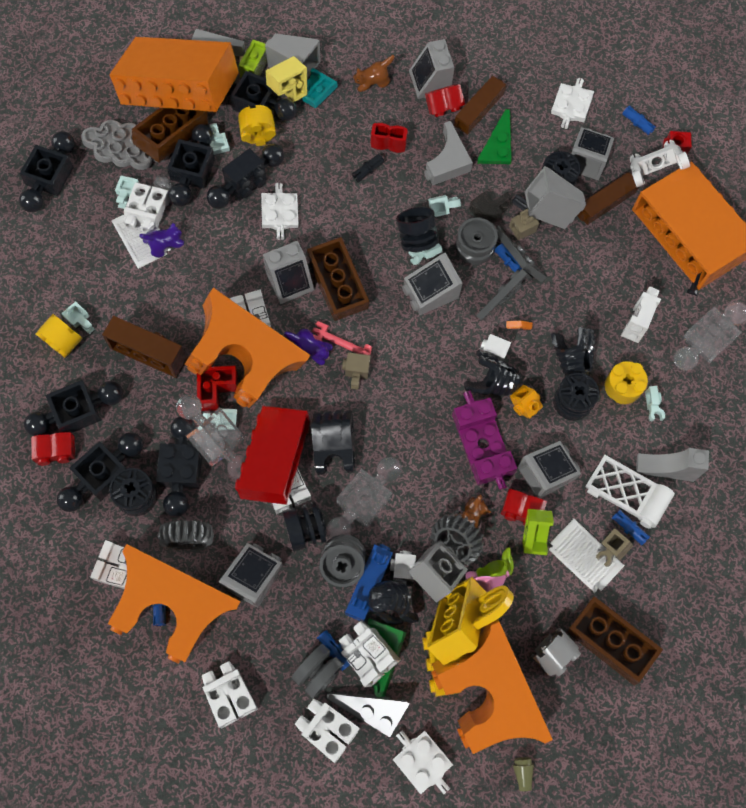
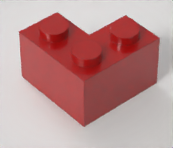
(212, 382)

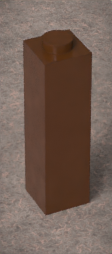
(480, 105)
(608, 198)

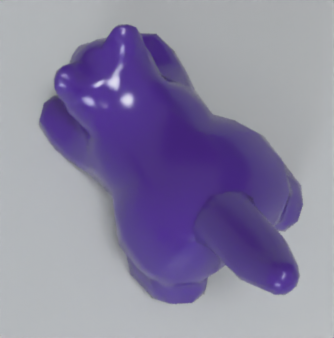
(162, 239)
(305, 340)

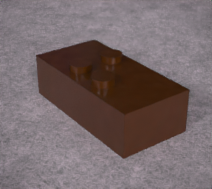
(162, 129)
(337, 279)
(145, 346)
(615, 641)

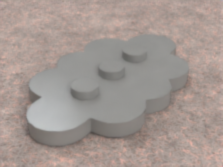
(115, 144)

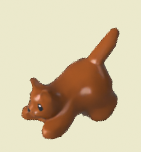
(375, 74)
(474, 509)

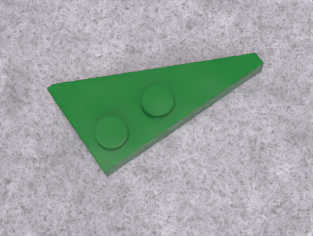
(499, 144)
(395, 639)

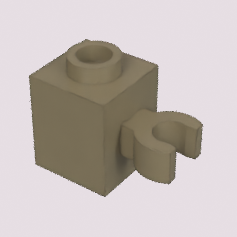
(523, 225)
(356, 367)
(615, 545)

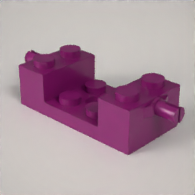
(478, 422)

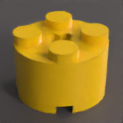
(256, 125)
(59, 335)
(626, 382)

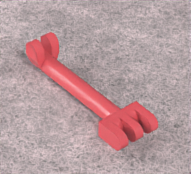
(339, 341)

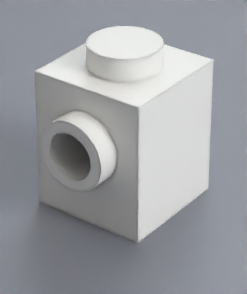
(496, 346)
(402, 564)

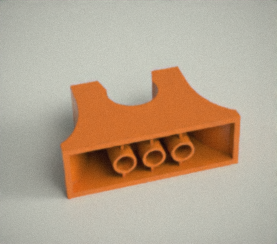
(240, 334)
(158, 583)
(509, 703)

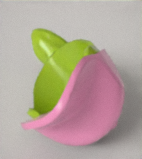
(493, 573)

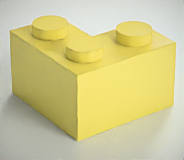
(288, 79)

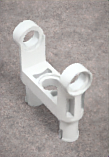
(669, 155)

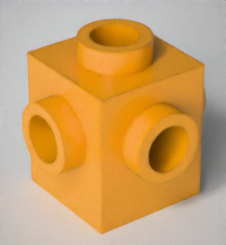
(526, 401)

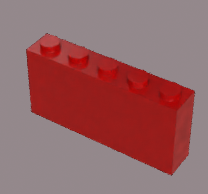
(273, 455)

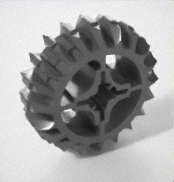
(185, 534)
(460, 534)

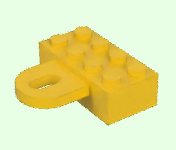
(462, 616)

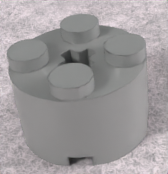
(556, 653)

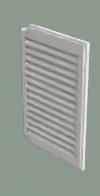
(136, 247)
(578, 552)

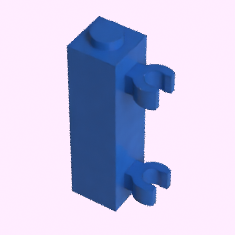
(373, 573)

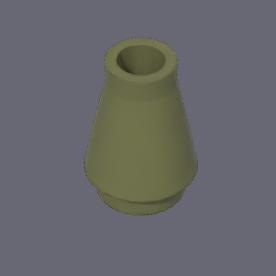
(523, 770)

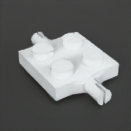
(572, 103)
(279, 210)
(422, 762)

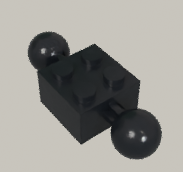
(254, 91)
(191, 164)
(46, 171)
(244, 175)
(73, 408)
(178, 467)
(97, 470)

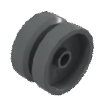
(476, 241)
(342, 560)
(319, 673)

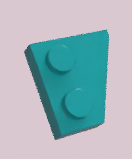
(318, 88)

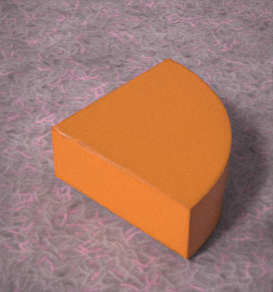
(519, 325)

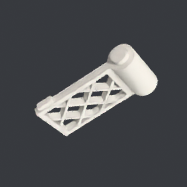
(651, 507)

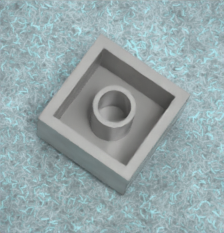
(438, 571)

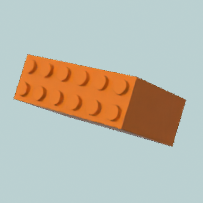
(175, 73)
(693, 224)

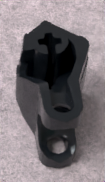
(333, 438)

